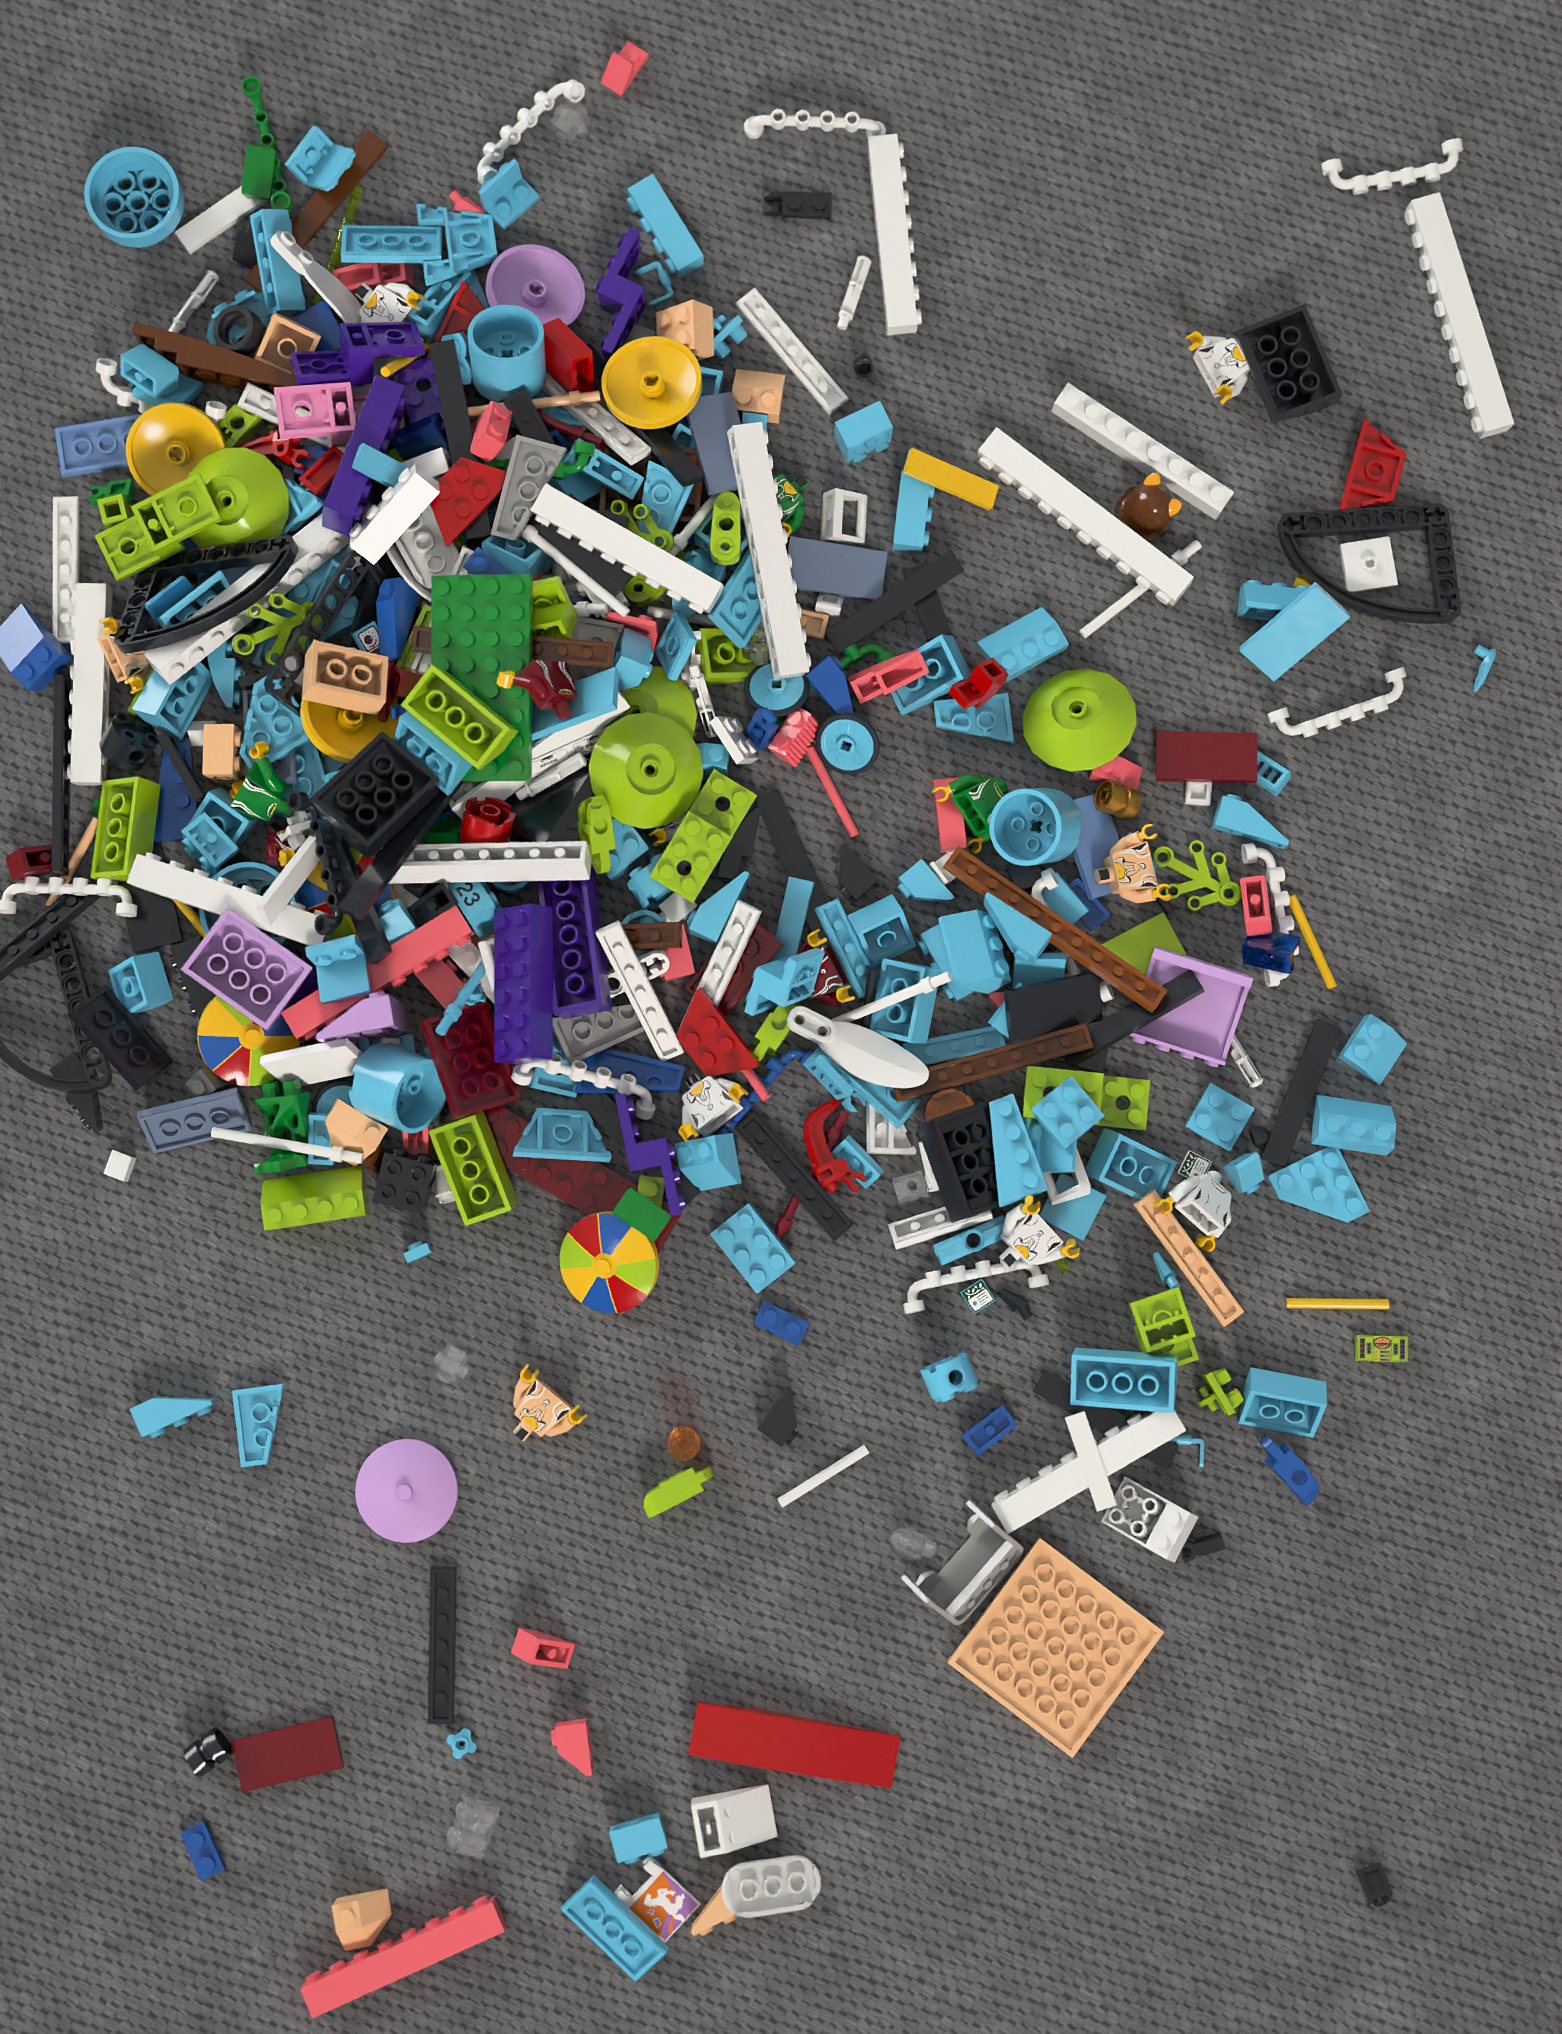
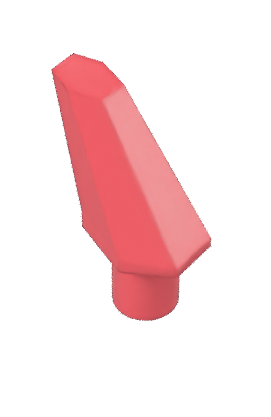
(465, 203)

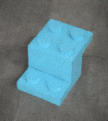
(784, 981)

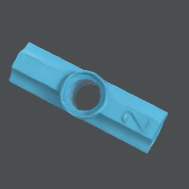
(956, 1246)

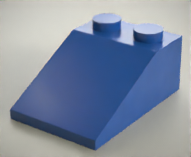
(31, 650)

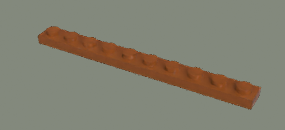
(1064, 934)

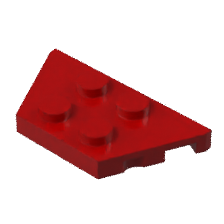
(460, 313)
(1373, 470)
(463, 496)
(712, 1039)

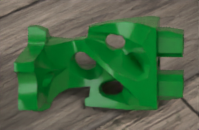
(290, 1116)

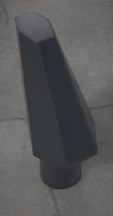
(1015, 1302)

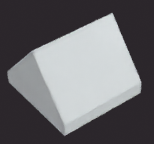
(829, 604)
(196, 732)

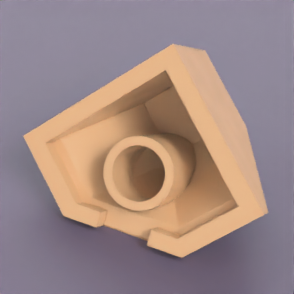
(353, 1130)
(361, 1917)

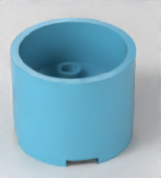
(506, 352)
(1017, 822)
(397, 1087)

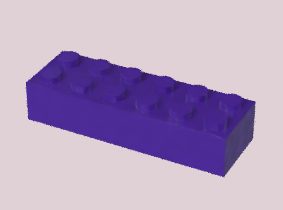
(376, 429)
(577, 954)
(523, 984)

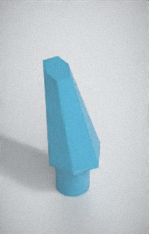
(1166, 1273)

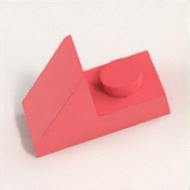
(623, 68)

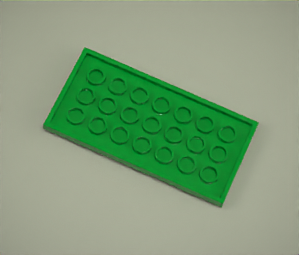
(477, 632)

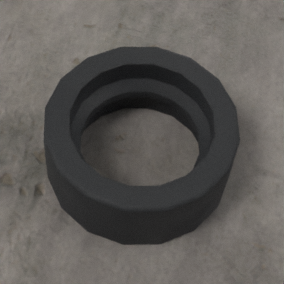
(224, 322)

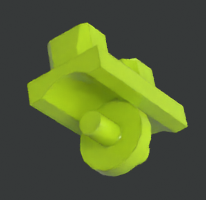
(1226, 1401)

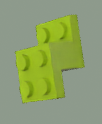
(552, 610)
(1164, 1326)

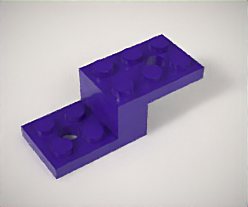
(619, 295)
(357, 351)
(420, 403)
(650, 1154)

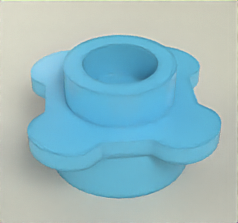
(476, 996)
(465, 1736)

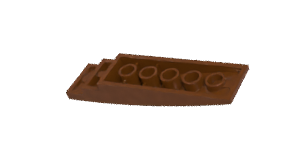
(210, 362)

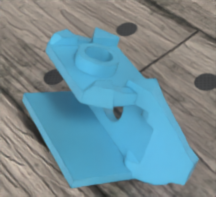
(251, 301)
(703, 562)

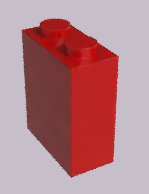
(567, 357)

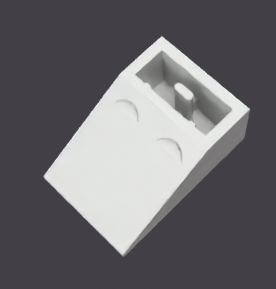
(1150, 1519)
(733, 1820)

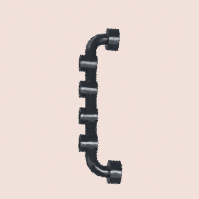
(324, 923)

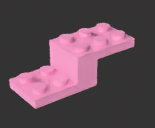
(331, 409)

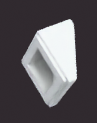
(119, 1165)

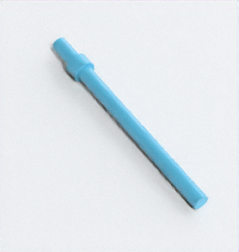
(454, 1010)

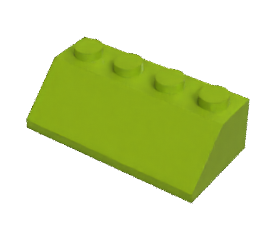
(459, 717)
(124, 826)
(314, 1198)

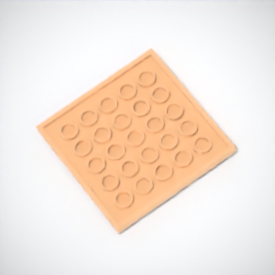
(1055, 1647)

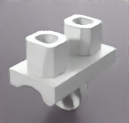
(296, 833)

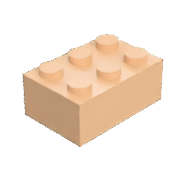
(345, 677)

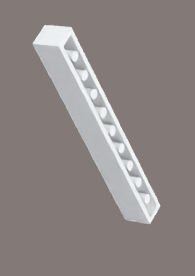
(1459, 316)
(1084, 517)
(315, 548)
(768, 550)

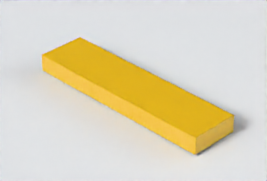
(950, 479)

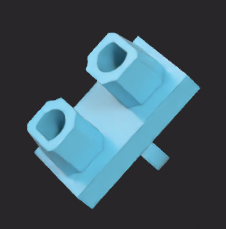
(732, 328)

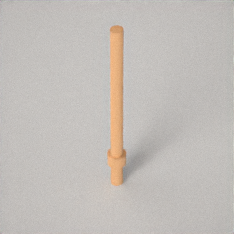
(574, 399)

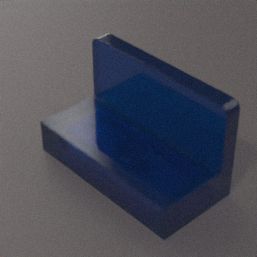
(420, 437)
(1271, 951)

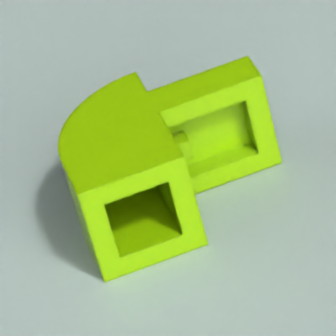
(114, 511)

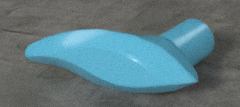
(1485, 666)

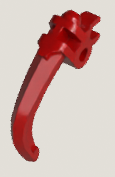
(284, 449)
(825, 1167)

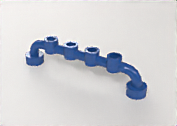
(776, 1066)

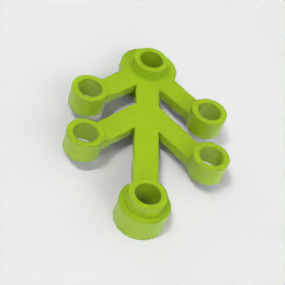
(650, 523)
(281, 626)
(1201, 877)

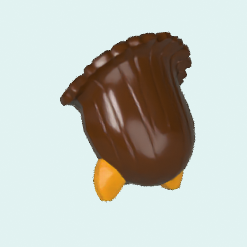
(1147, 508)

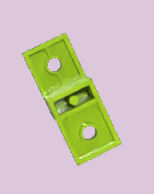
(158, 527)
(703, 836)
(1100, 1089)

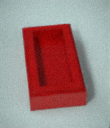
(322, 472)

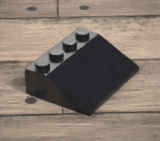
(1289, 365)
(376, 794)
(554, 811)
(963, 1160)

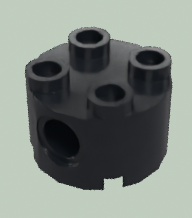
(129, 741)

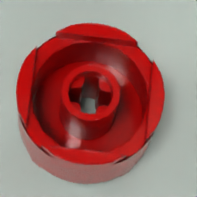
(486, 821)

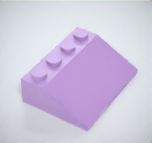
(247, 969)
(370, 1019)

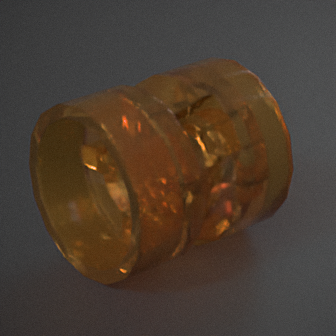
(684, 1442)

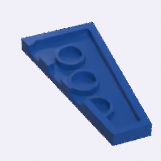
(175, 802)
(649, 1073)

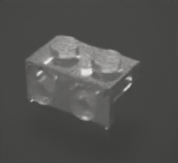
(472, 1826)

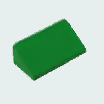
(258, 172)
(642, 1214)

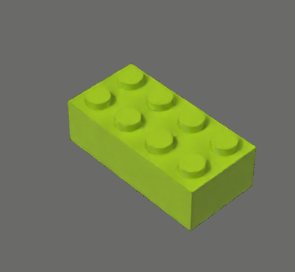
(473, 1167)

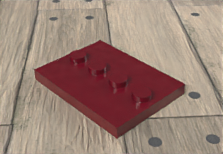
(467, 1063)

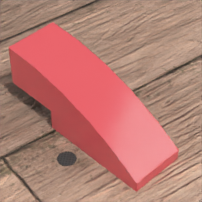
(374, 274)
(888, 675)
(949, 820)

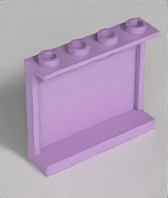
(1204, 1023)

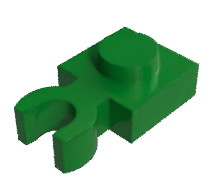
(113, 488)

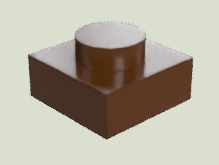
(374, 1160)

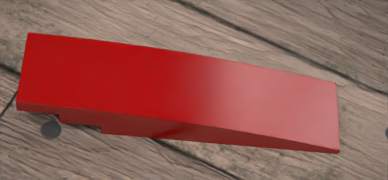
(793, 1744)

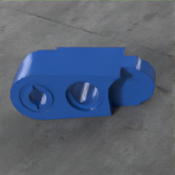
(1291, 1470)

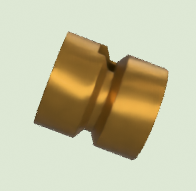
(1117, 799)

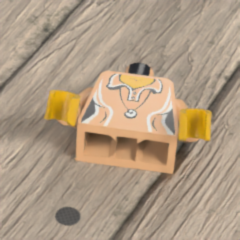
(124, 666)
(1131, 869)
(541, 1408)

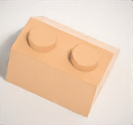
(758, 393)

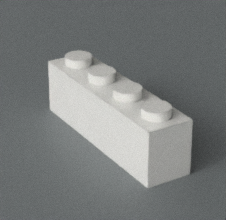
(394, 513)

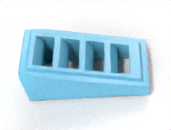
(1285, 774)

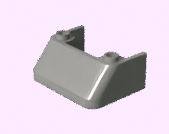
(971, 1571)

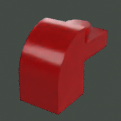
(980, 686)

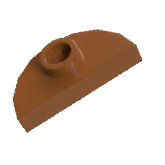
(946, 1103)

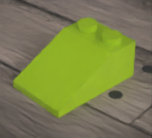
(721, 659)

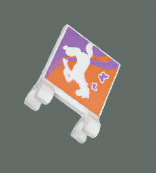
(660, 1901)

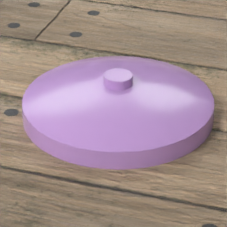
(538, 282)
(406, 1490)

